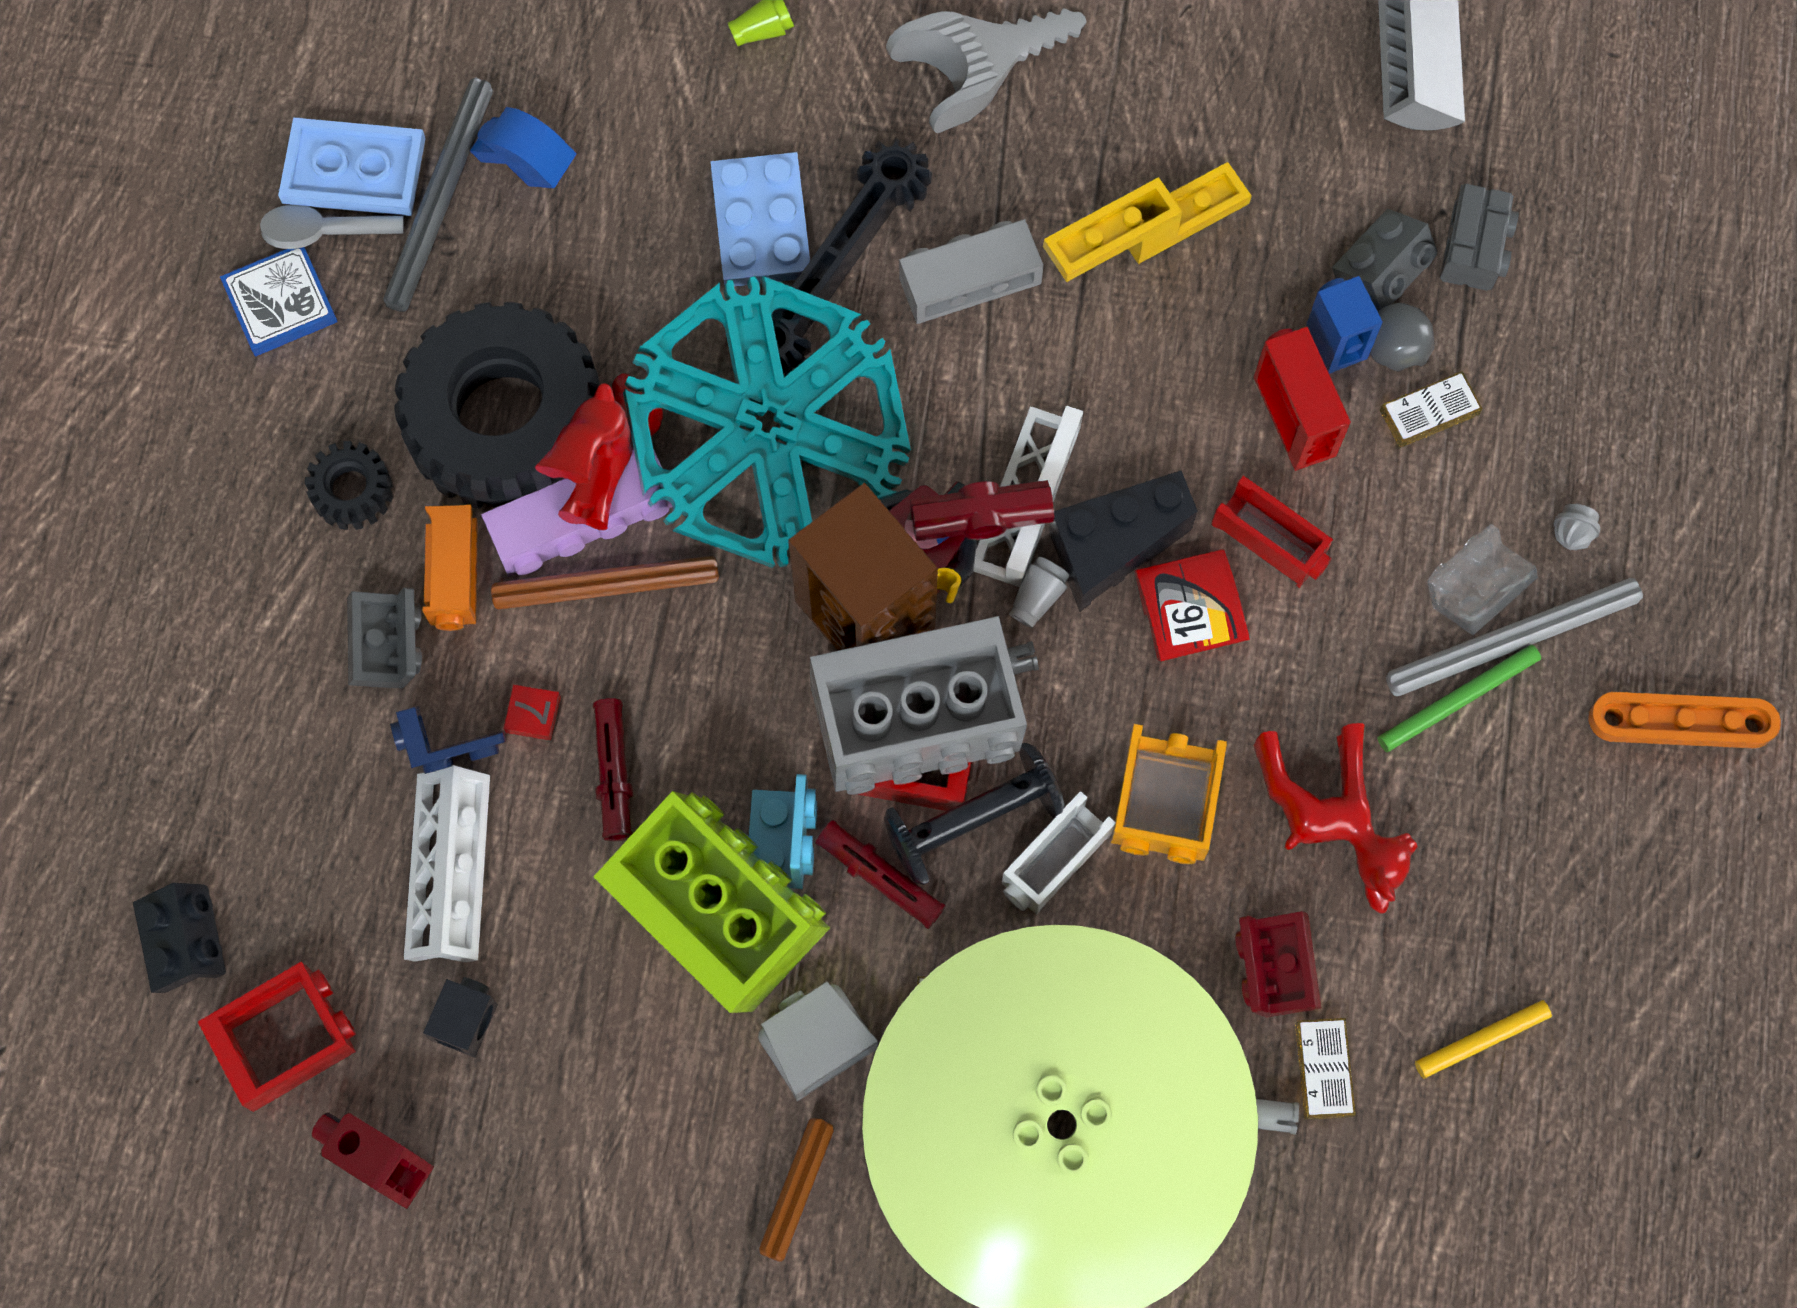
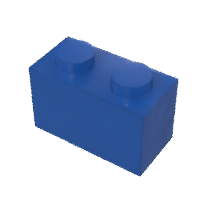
(1343, 323)

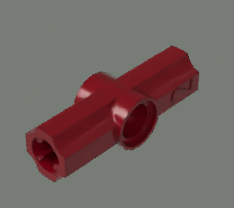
(982, 510)

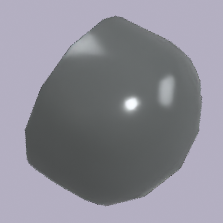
(1404, 337)

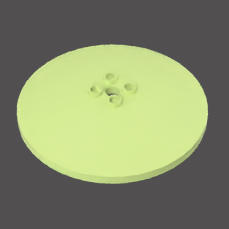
(1043, 1028)

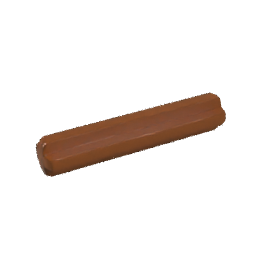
(796, 1189)

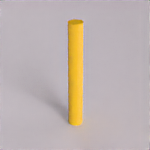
(1483, 1039)

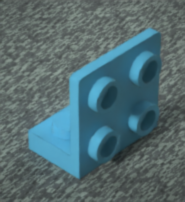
(780, 829)

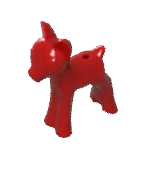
(595, 453)
(1380, 860)

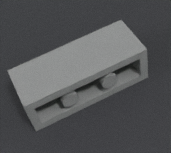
(970, 270)

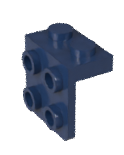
(411, 735)

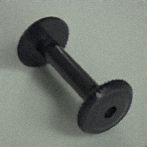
(1033, 784)

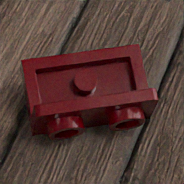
(1278, 964)

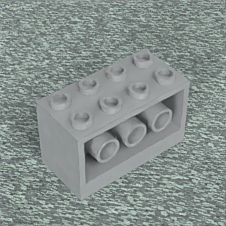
(917, 705)

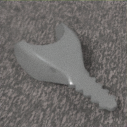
(976, 54)

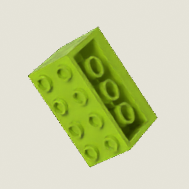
(683, 907)

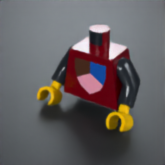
(951, 555)

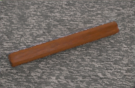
(604, 582)

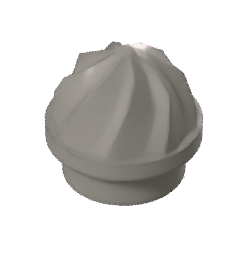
(1576, 526)

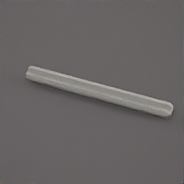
(1514, 637)

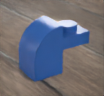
(525, 147)

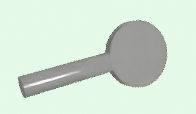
(301, 226)

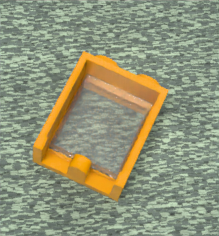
(1168, 797)

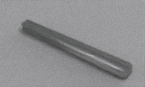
(438, 195)

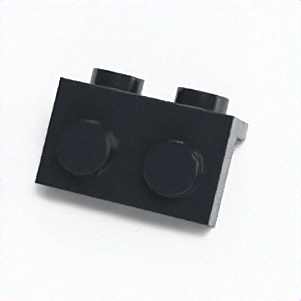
(178, 936)

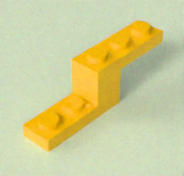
(1146, 221)

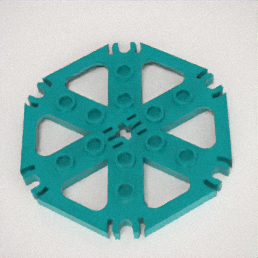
(758, 389)

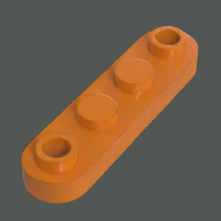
(1684, 720)

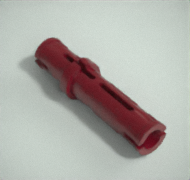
(613, 788)
(836, 839)

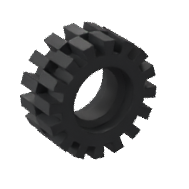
(342, 461)

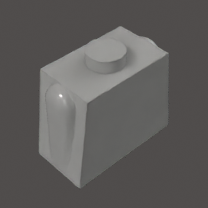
(815, 1038)

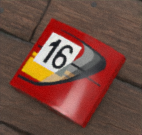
(1191, 605)

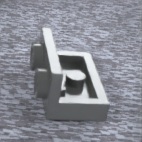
(1388, 256)
(383, 639)

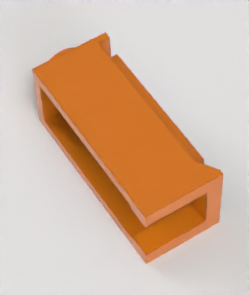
(450, 567)

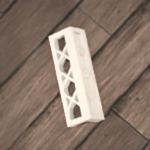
(1051, 470)
(454, 864)

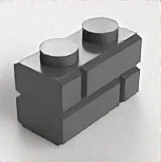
(1478, 237)

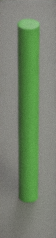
(1459, 698)

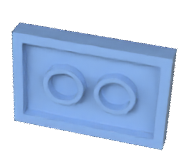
(352, 166)
(760, 218)

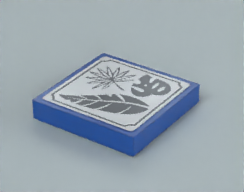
(278, 299)

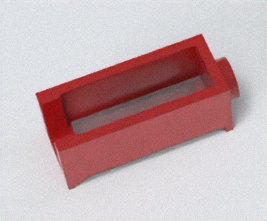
(1274, 532)

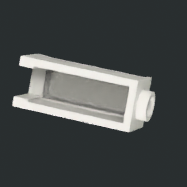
(1055, 855)

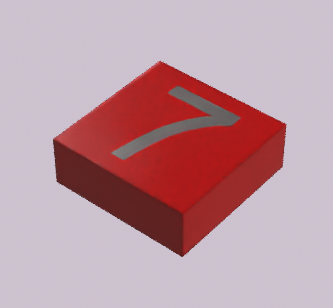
(532, 712)

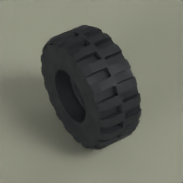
(460, 358)

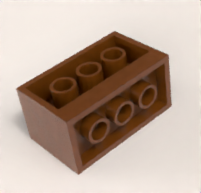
(862, 574)

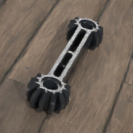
(840, 253)

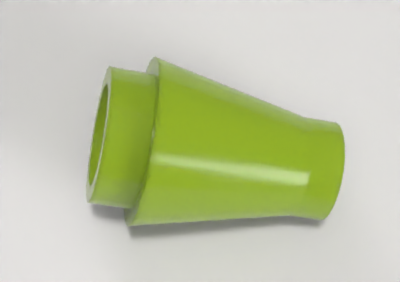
(761, 22)

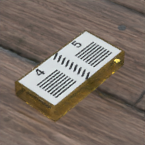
(1431, 409)
(1325, 1068)

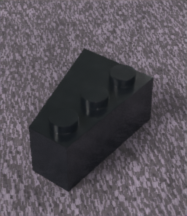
(1119, 532)

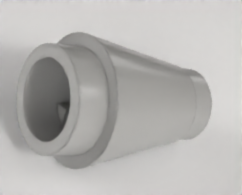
(1038, 591)

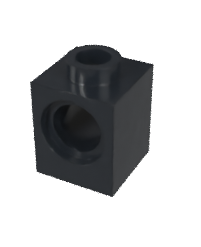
(461, 1016)

